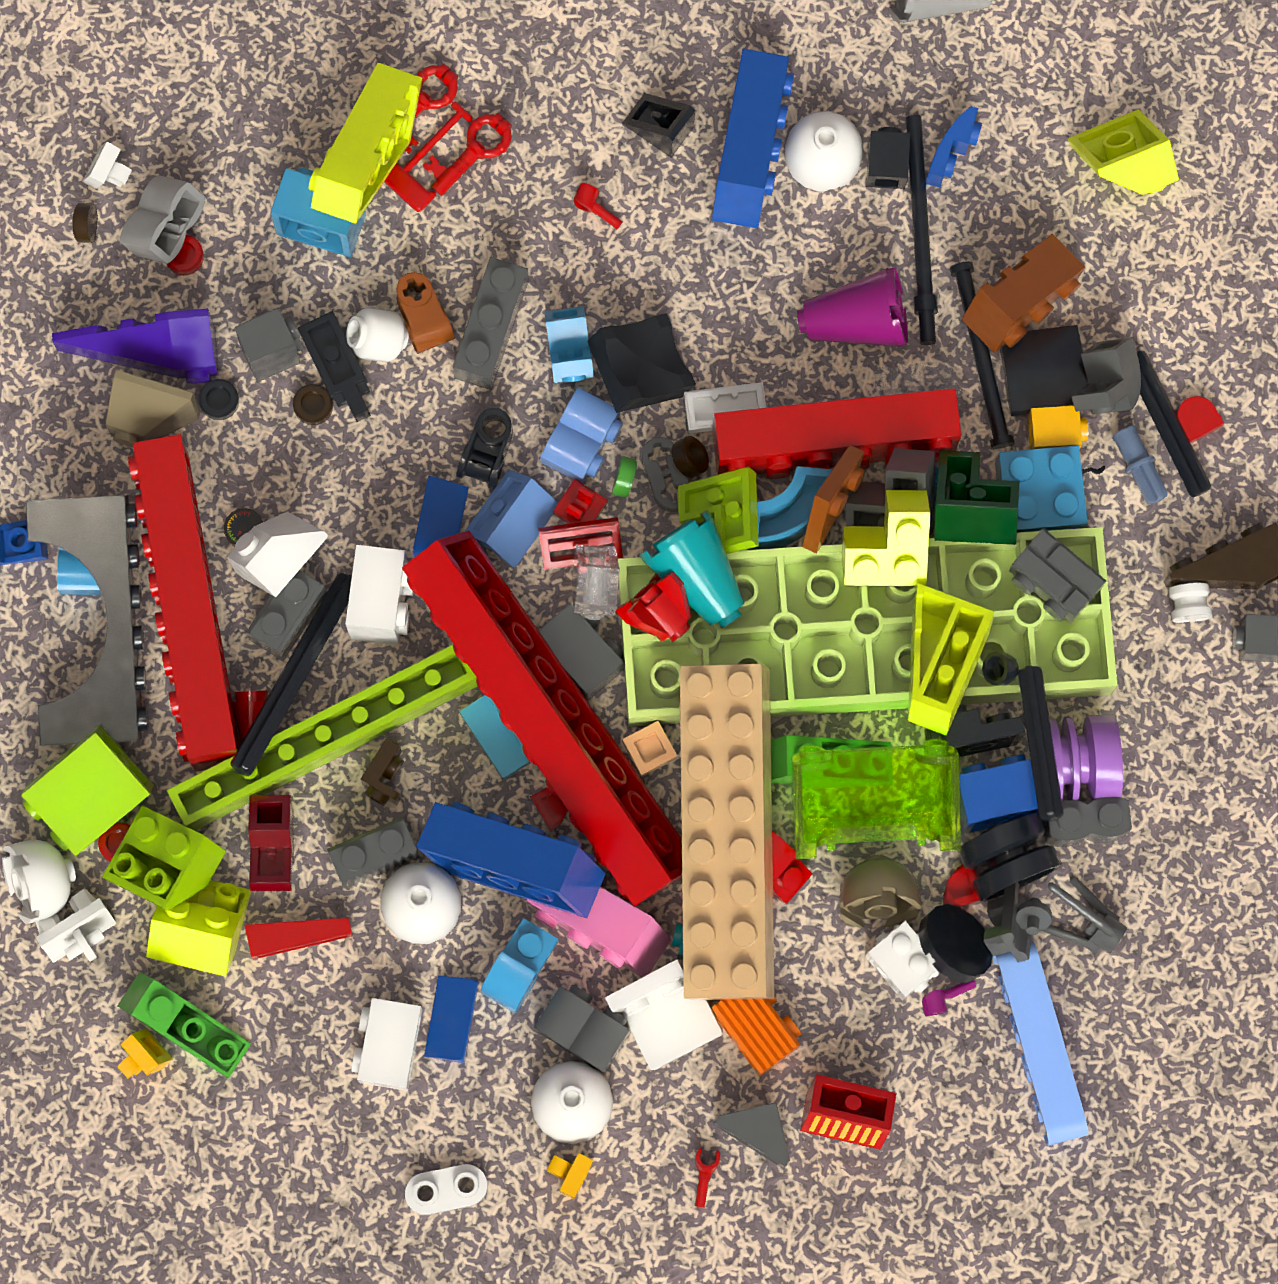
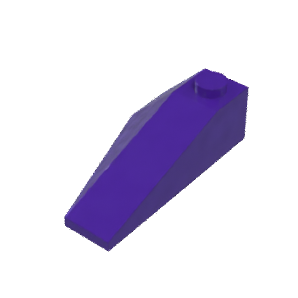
(173, 346)

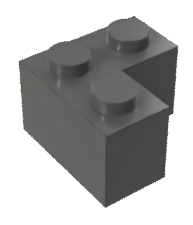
(905, 471)

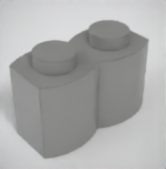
(163, 216)

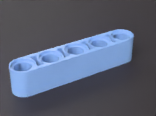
(1043, 1047)

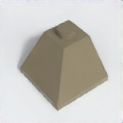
(147, 409)

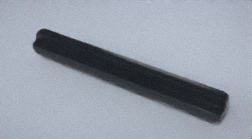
(1171, 429)
(1040, 743)

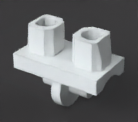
(76, 932)

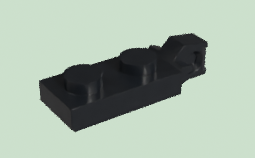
(336, 363)

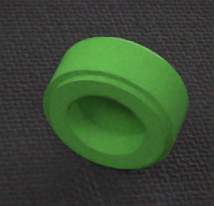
(624, 476)

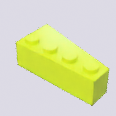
(367, 144)

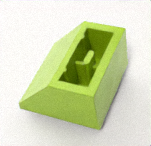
(163, 860)

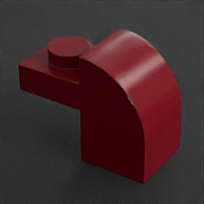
(271, 842)

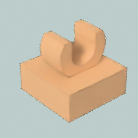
(649, 748)

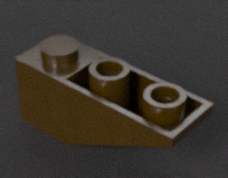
(1241, 565)

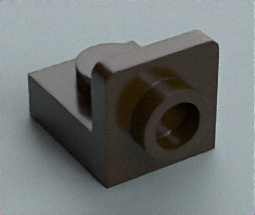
(383, 765)

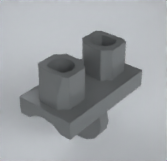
(1015, 923)

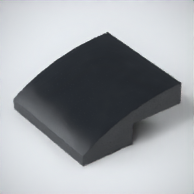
(1043, 369)

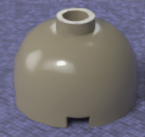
(879, 891)

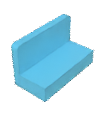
(494, 737)

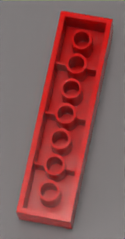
(186, 600)

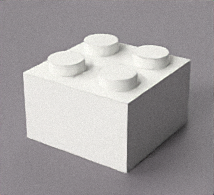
(378, 596)

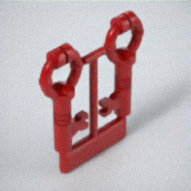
(411, 190)

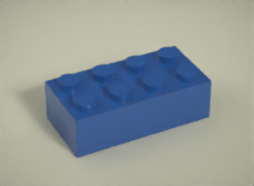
(512, 858)

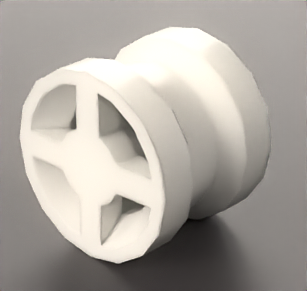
(1190, 602)

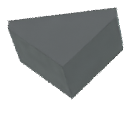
(759, 1130)

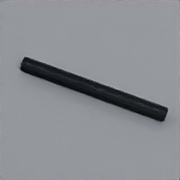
(292, 676)

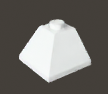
(275, 551)

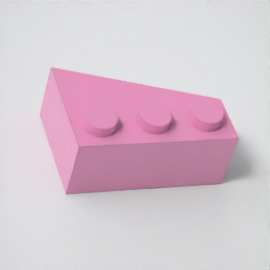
(615, 929)

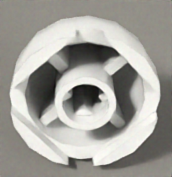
(823, 151)
(38, 878)
(420, 903)
(572, 1102)

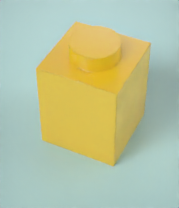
(1056, 427)

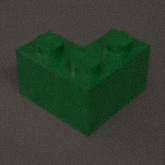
(973, 507)

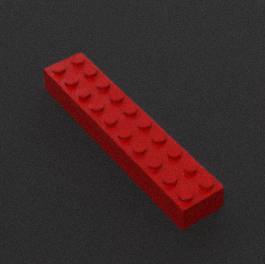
(548, 715)

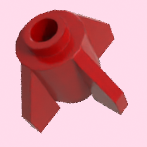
(659, 608)

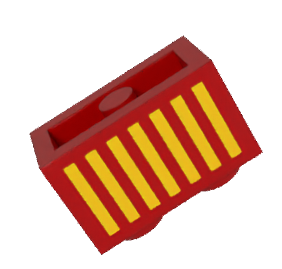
(848, 1112)

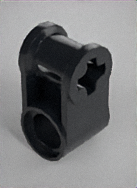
(484, 455)

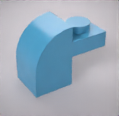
(569, 344)
(518, 966)

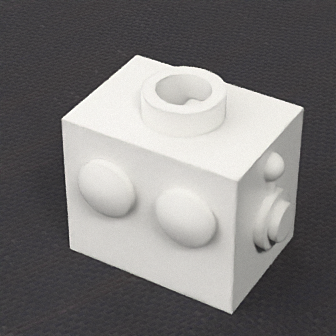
(902, 960)

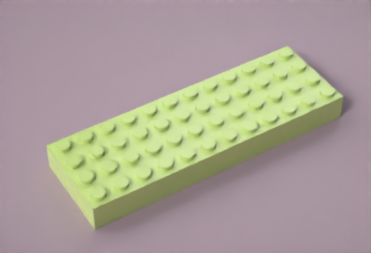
(851, 644)

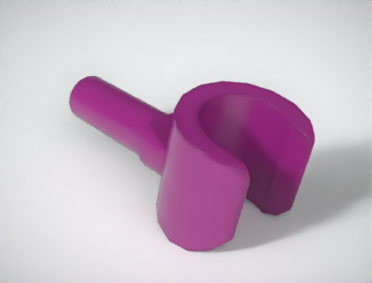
(935, 1001)

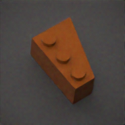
(1023, 294)

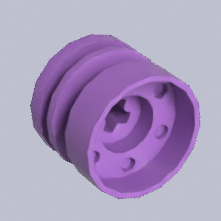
(1089, 757)

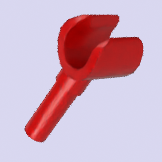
(586, 200)
(704, 1177)

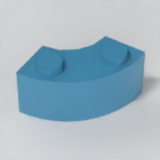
(787, 515)

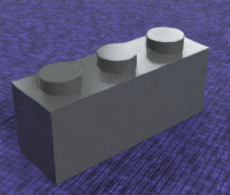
(490, 323)

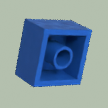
(996, 793)

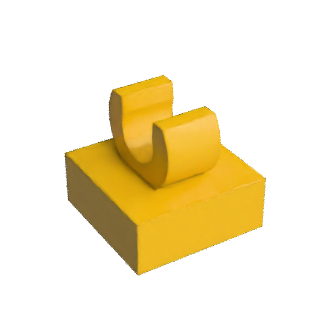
(144, 1054)
(572, 1174)

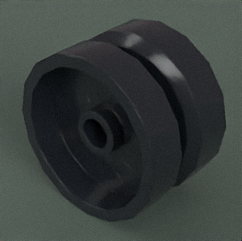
(1007, 852)

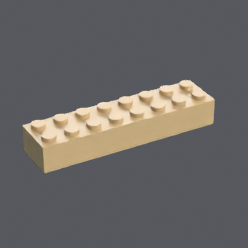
(726, 832)

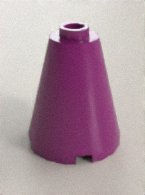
(858, 312)

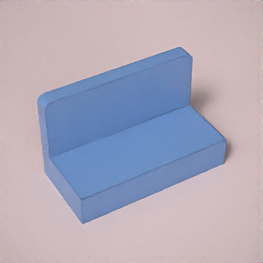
(512, 517)

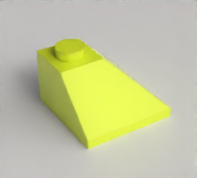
(1128, 153)

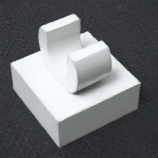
(105, 168)

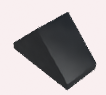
(661, 122)

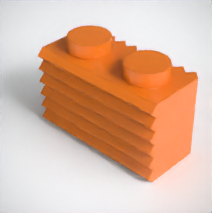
(758, 1031)

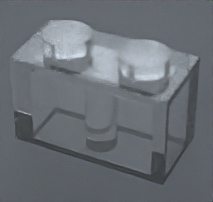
(595, 581)

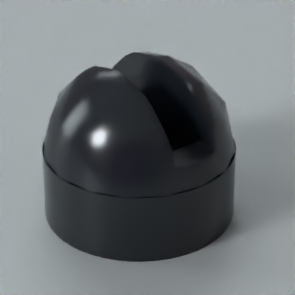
(1000, 668)

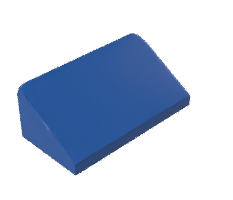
(440, 512)
(451, 1019)

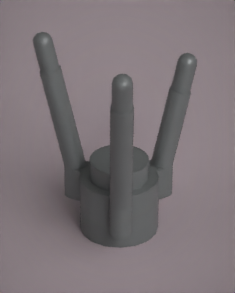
(1103, 928)

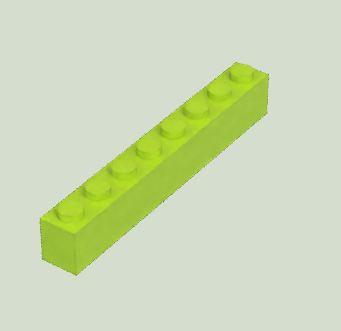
(325, 737)

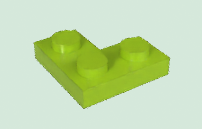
(731, 502)

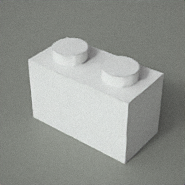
(388, 1044)

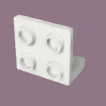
(662, 1019)

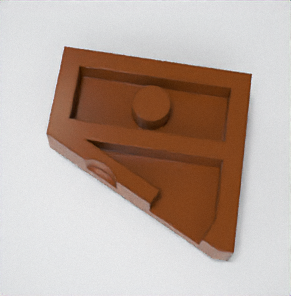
(832, 497)

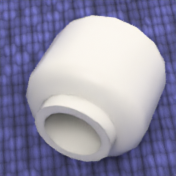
(377, 334)

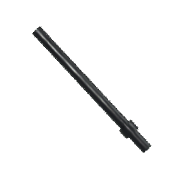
(925, 302)

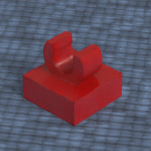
(579, 504)

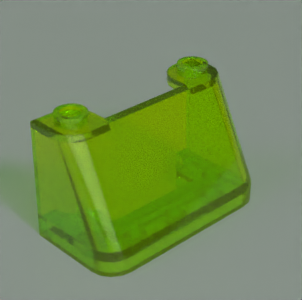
(875, 796)

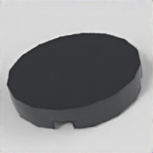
(955, 943)

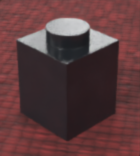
(888, 158)

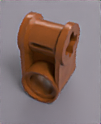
(425, 317)

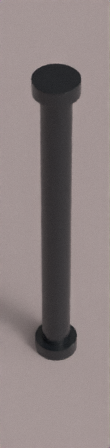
(1001, 437)

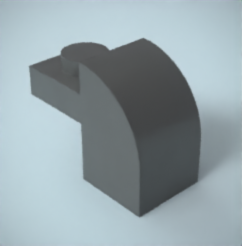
(1111, 376)

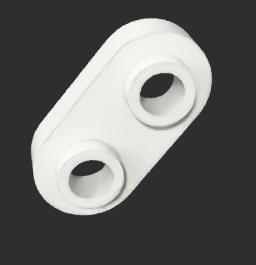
(446, 1189)

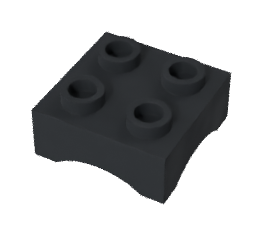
(640, 363)

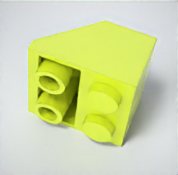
(200, 930)

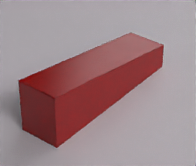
(282, 937)

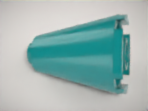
(702, 565)

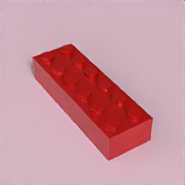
(820, 432)

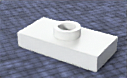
(703, 403)

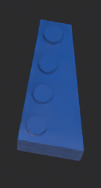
(751, 138)

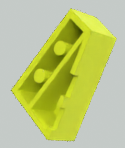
(944, 653)

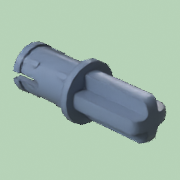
(1140, 465)

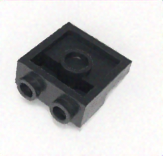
(972, 738)

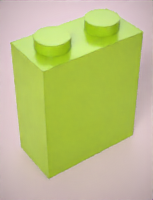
(86, 791)

